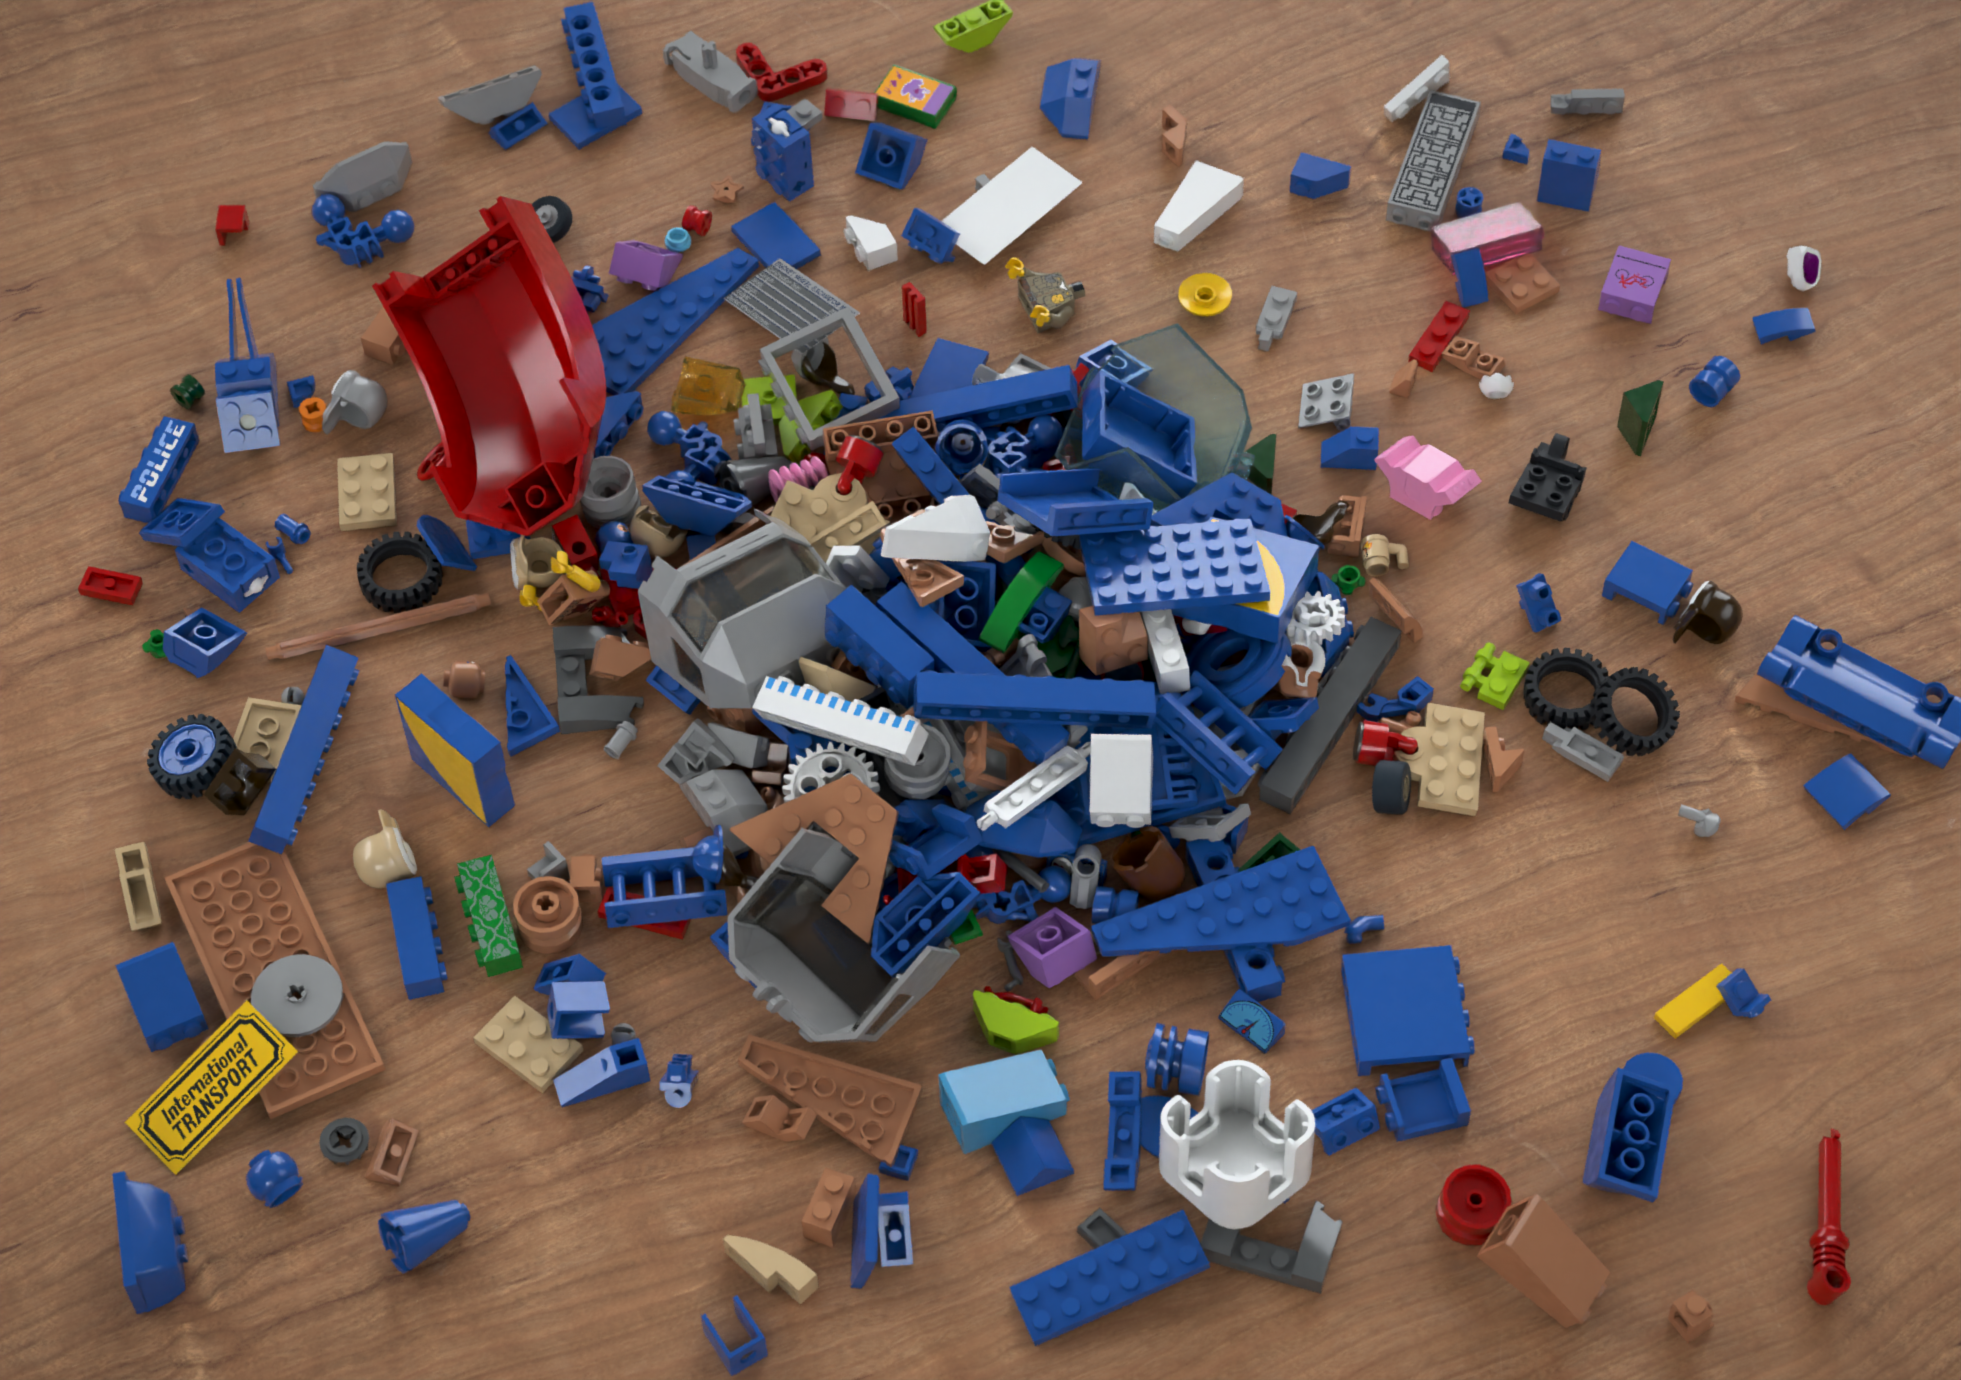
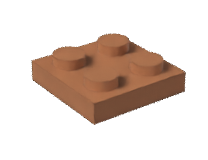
(1522, 282)

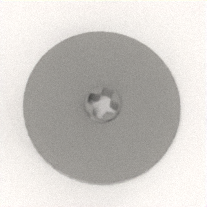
(309, 977)

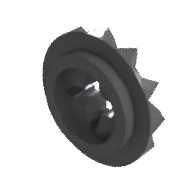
(347, 1129)

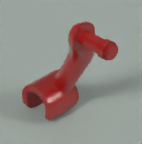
(1034, 1005)

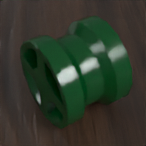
(187, 391)

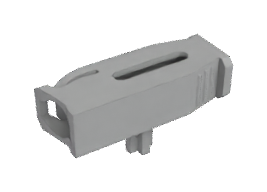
(710, 71)

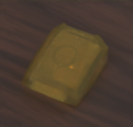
(707, 388)

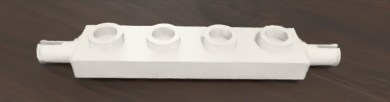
(1035, 786)

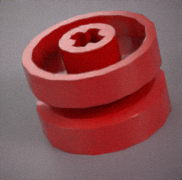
(1472, 1203)

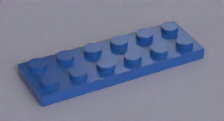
(1109, 1277)

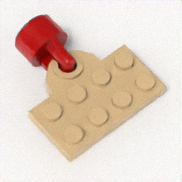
(833, 496)
(1440, 755)

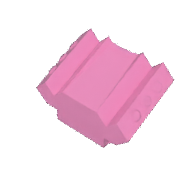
(1424, 476)

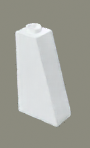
(1197, 204)

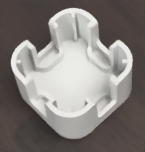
(1234, 1153)

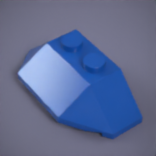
(1071, 95)
(695, 504)
(1334, 648)
(1039, 833)
(919, 918)

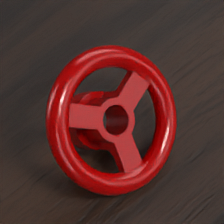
(435, 457)

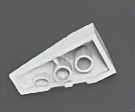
(941, 533)

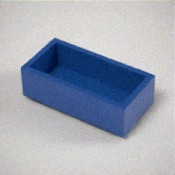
(875, 645)

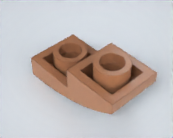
(1468, 358)

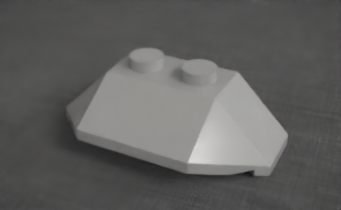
(494, 97)
(367, 175)
(725, 800)

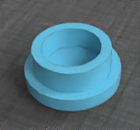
(677, 240)

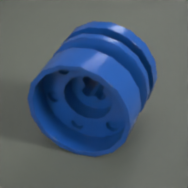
(1177, 1059)

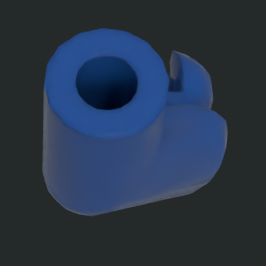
(1363, 924)

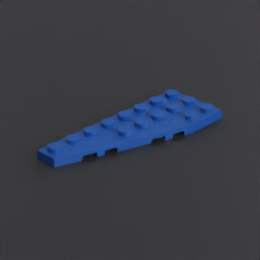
(651, 329)
(1261, 906)

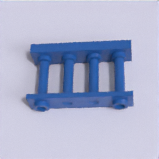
(1204, 744)
(653, 867)

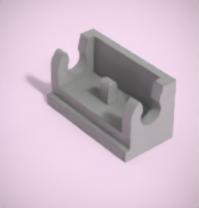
(743, 746)

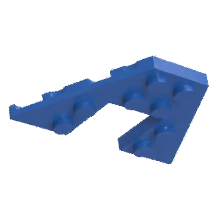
(1227, 500)

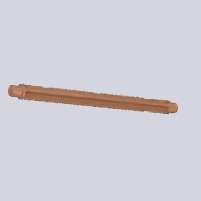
(378, 626)

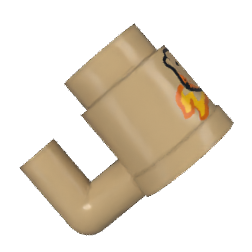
(1376, 554)

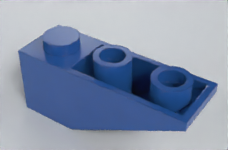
(604, 1073)

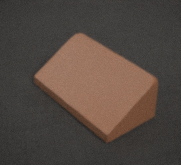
(392, 1153)

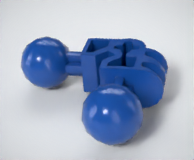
(363, 243)
(697, 445)
(1012, 451)
(1021, 897)

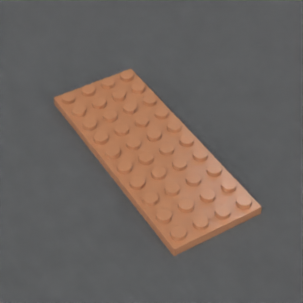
(242, 918)

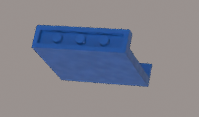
(1071, 503)
(1405, 1007)

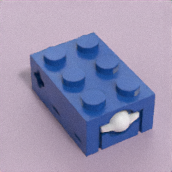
(782, 152)
(228, 564)

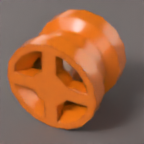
(312, 413)

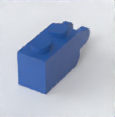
(915, 818)

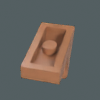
(1500, 762)

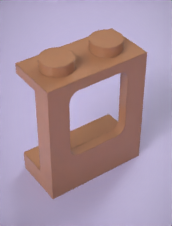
(977, 739)

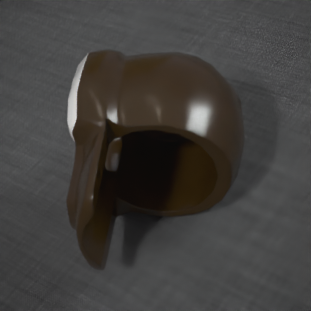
(1710, 615)

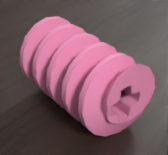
(806, 475)

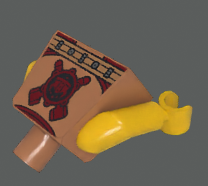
(569, 595)

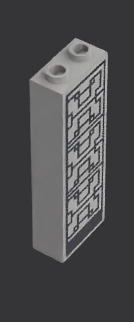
(1433, 161)

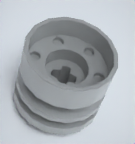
(610, 492)

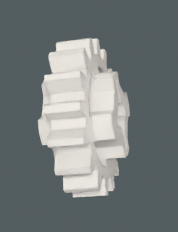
(1315, 620)

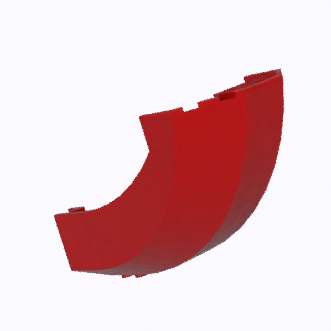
(505, 371)

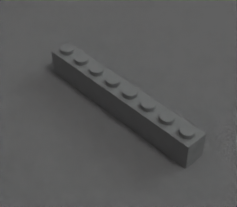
(1337, 702)

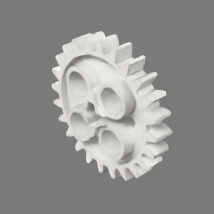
(811, 771)

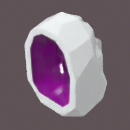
(1804, 267)

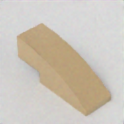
(138, 886)
(772, 1267)

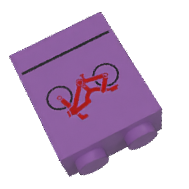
(1634, 284)

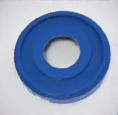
(1249, 678)

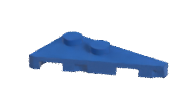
(526, 713)

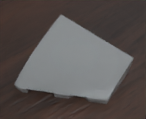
(695, 754)

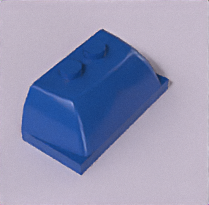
(1629, 1135)
(149, 1243)

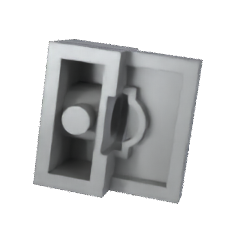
(756, 430)

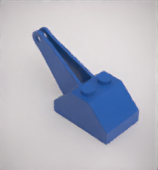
(245, 372)
(971, 604)

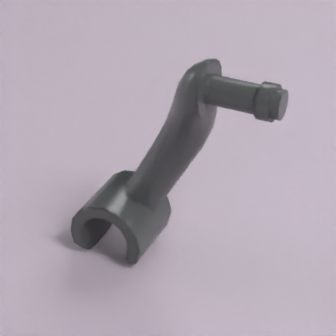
(1007, 949)

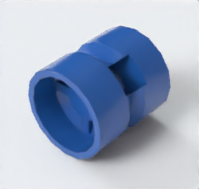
(1714, 381)
(1110, 904)

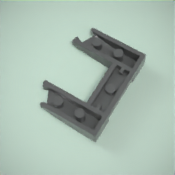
(575, 708)
(1297, 1268)

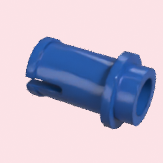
(297, 532)

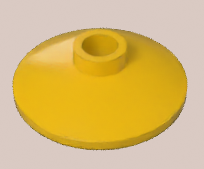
(1205, 294)

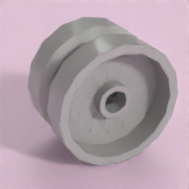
(929, 772)

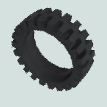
(399, 598)
(1558, 662)
(1657, 696)

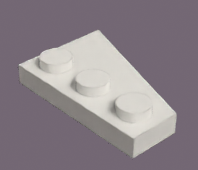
(1430, 79)

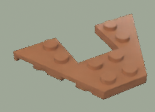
(933, 580)
(853, 818)

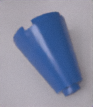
(421, 1231)

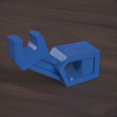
(1416, 689)

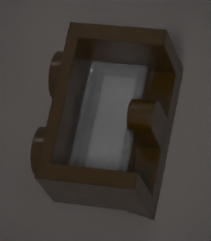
(239, 782)

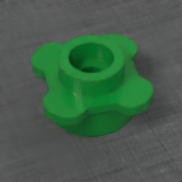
(1348, 573)
(151, 645)

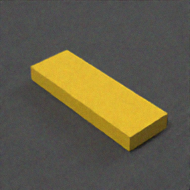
(1693, 1003)

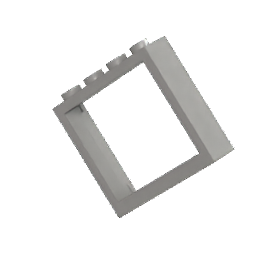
(844, 318)

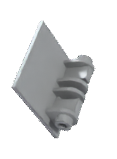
(1327, 402)

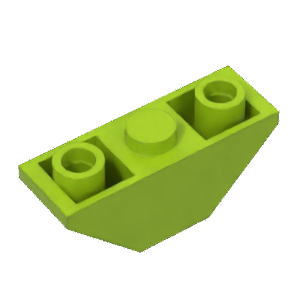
(975, 26)
(819, 411)
(1012, 1024)

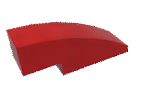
(984, 872)

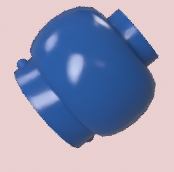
(273, 1177)

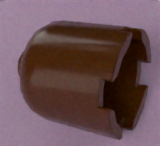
(1149, 865)

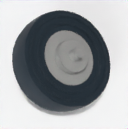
(554, 216)

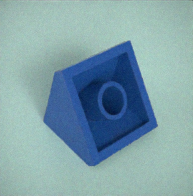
(1031, 1154)

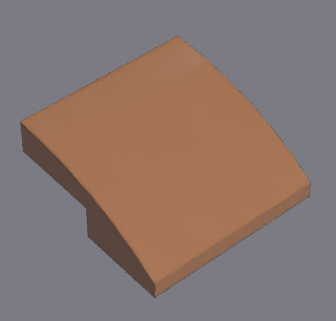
(1395, 610)

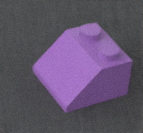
(644, 264)
(1053, 947)

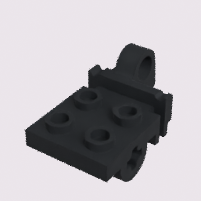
(1549, 481)

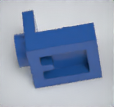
(1742, 995)

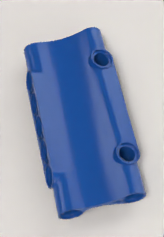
(1864, 693)

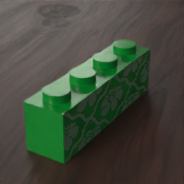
(489, 916)

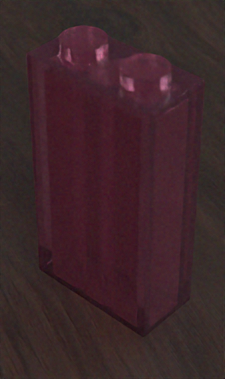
(1498, 233)

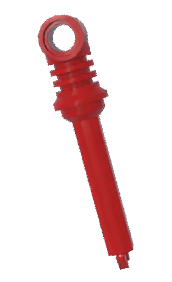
(1829, 1242)

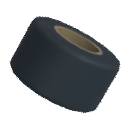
(1391, 787)

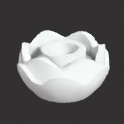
(1496, 386)

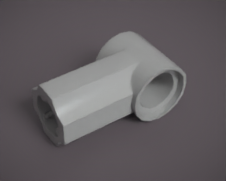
(1085, 877)

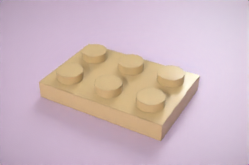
(366, 492)
(265, 728)
(524, 1044)

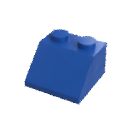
(890, 155)

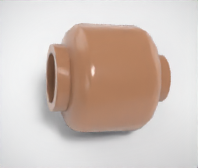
(464, 679)

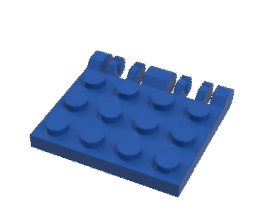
(1164, 791)

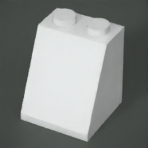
(1121, 779)

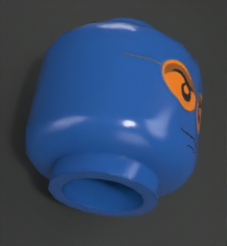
(612, 531)

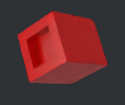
(230, 220)

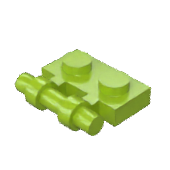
(1503, 679)

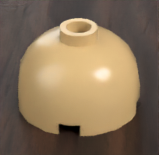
(652, 530)

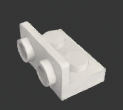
(856, 568)

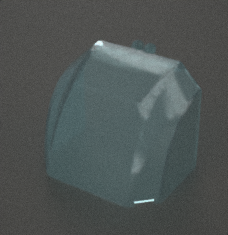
(1181, 374)

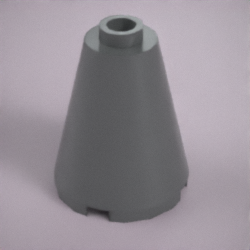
(749, 476)

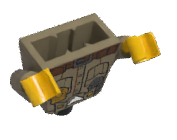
(1045, 295)

